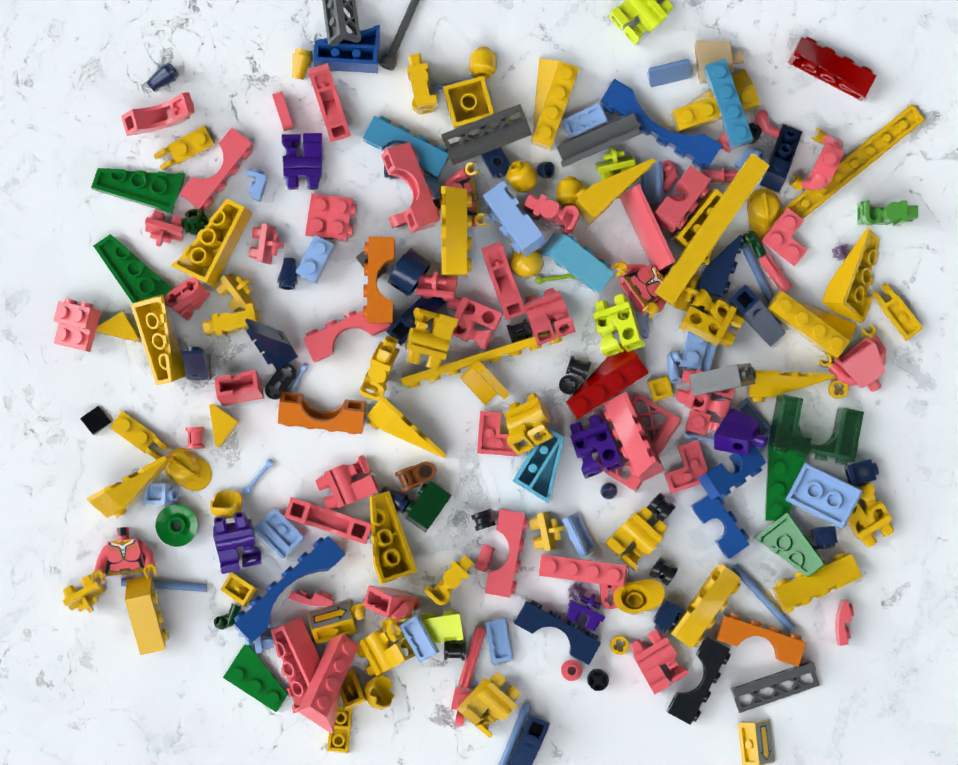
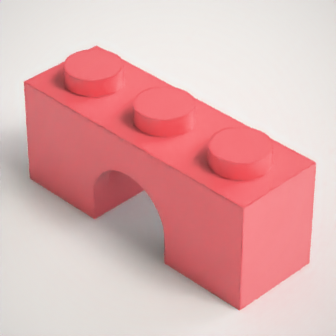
(692, 186)

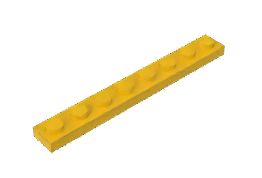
(492, 355)

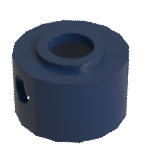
(408, 271)

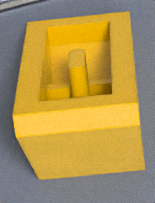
(119, 327)
(222, 425)
(239, 589)
(352, 691)

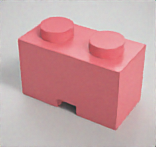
(239, 388)

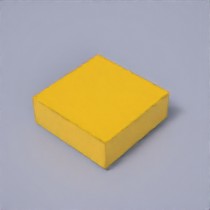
(660, 388)

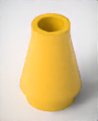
(300, 63)

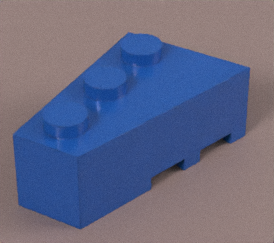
(349, 55)

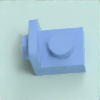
(257, 188)
(161, 494)

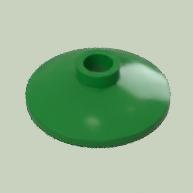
(165, 525)

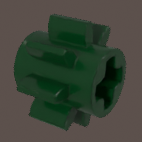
(194, 221)

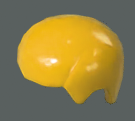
(528, 266)
(226, 503)
(378, 692)

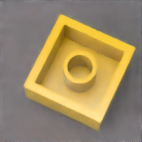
(467, 101)

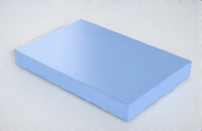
(824, 495)

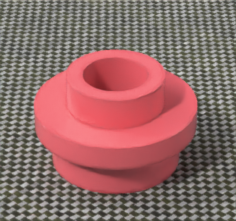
(564, 670)

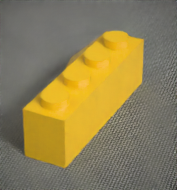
(553, 92)
(705, 109)
(454, 231)
(214, 244)
(817, 326)
(159, 339)
(802, 589)
(705, 605)

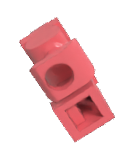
(551, 212)
(546, 309)
(473, 313)
(703, 403)
(342, 486)
(652, 659)

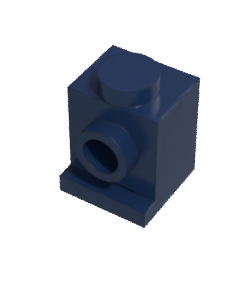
(496, 171)
(853, 472)
(824, 537)
(666, 616)

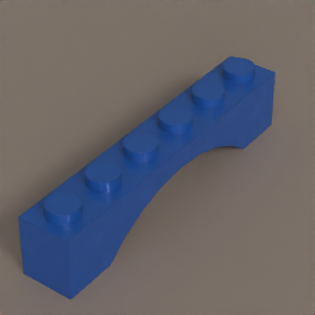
(698, 148)
(320, 559)

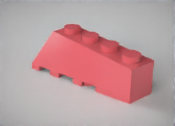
(634, 437)
(298, 657)
(324, 690)

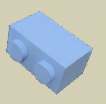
(315, 259)

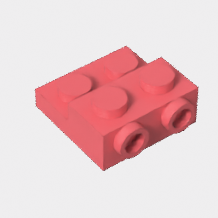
(330, 217)
(76, 324)

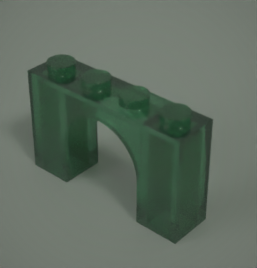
(786, 432)

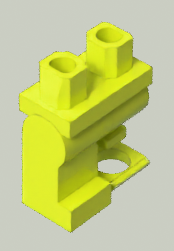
(649, 15)
(620, 319)

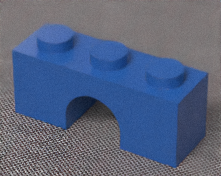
(719, 480)
(733, 539)

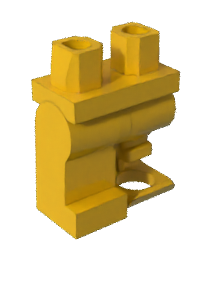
(419, 76)
(230, 323)
(712, 326)
(432, 344)
(380, 368)
(522, 420)
(874, 517)
(637, 531)
(451, 579)
(380, 654)
(489, 696)

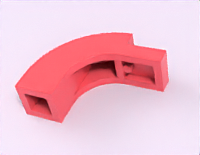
(329, 102)
(159, 116)
(503, 280)

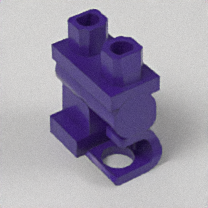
(302, 167)
(593, 440)
(234, 535)

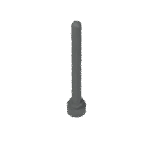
(388, 61)

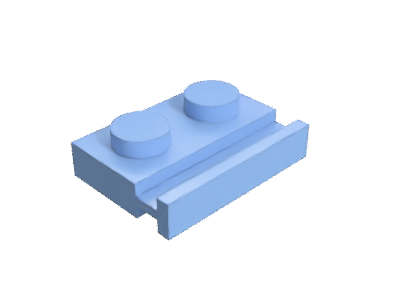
(697, 353)
(278, 533)

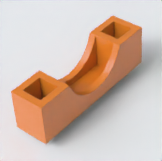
(380, 252)
(297, 412)
(786, 648)

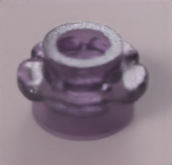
(841, 252)
(577, 590)

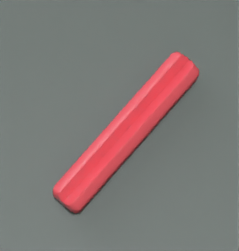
(472, 657)

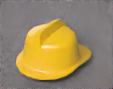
(763, 210)
(188, 470)
(639, 596)

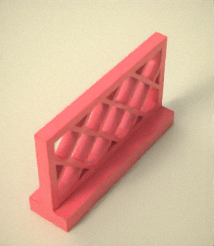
(660, 439)

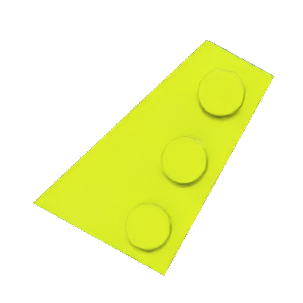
(442, 627)

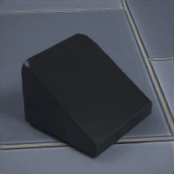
(95, 420)

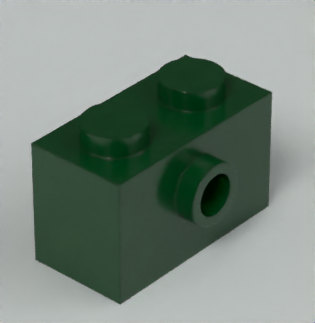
(428, 506)

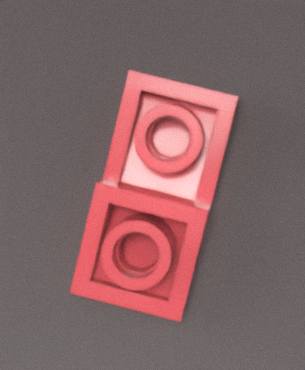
(318, 599)
(843, 616)

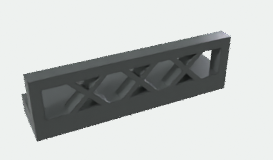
(337, 20)
(488, 137)
(599, 139)
(776, 678)

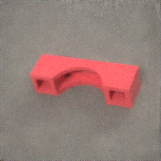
(403, 163)
(201, 191)
(321, 343)
(328, 520)
(583, 570)
(501, 581)

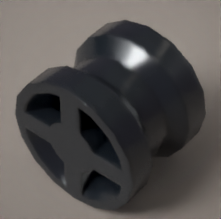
(483, 520)
(599, 681)

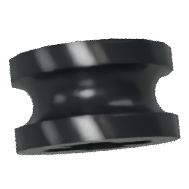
(571, 379)

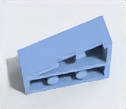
(513, 220)

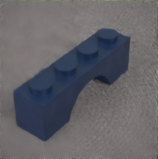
(533, 618)

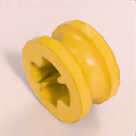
(831, 389)
(625, 648)

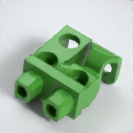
(894, 212)

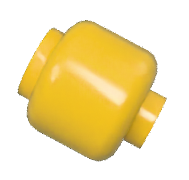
(483, 62)
(521, 176)
(567, 191)

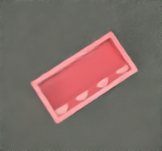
(647, 228)

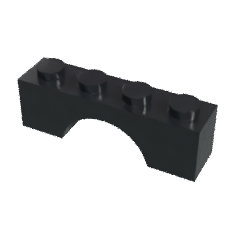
(687, 704)

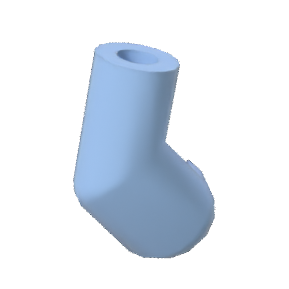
(746, 153)

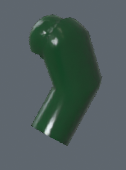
(757, 245)
(227, 620)

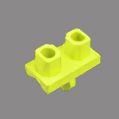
(606, 168)

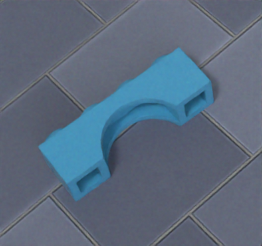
(729, 104)
(383, 134)

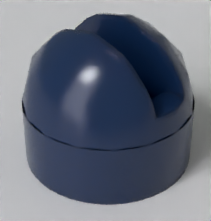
(545, 169)
(605, 487)

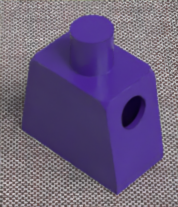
(739, 434)

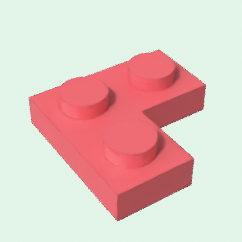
(780, 237)
(489, 436)
(694, 467)

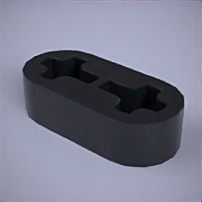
(284, 385)

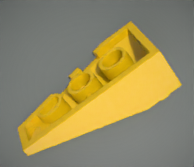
(599, 196)
(850, 285)
(775, 383)
(393, 422)
(118, 497)

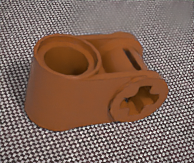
(414, 476)

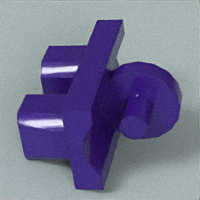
(593, 617)

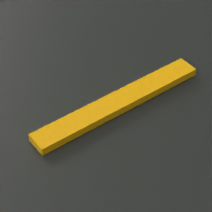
(859, 160)
(711, 229)

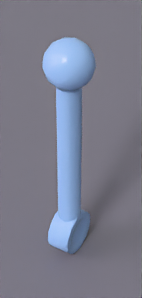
(437, 87)
(303, 369)
(689, 435)
(247, 489)

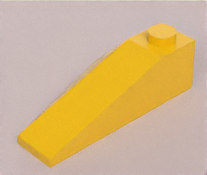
(389, 545)

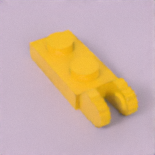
(185, 148)
(898, 313)
(137, 434)

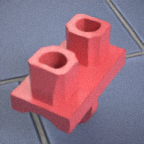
(164, 231)
(268, 243)
(437, 286)

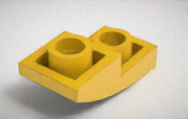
(340, 738)

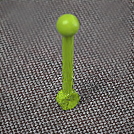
(539, 280)

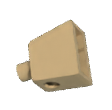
(713, 51)

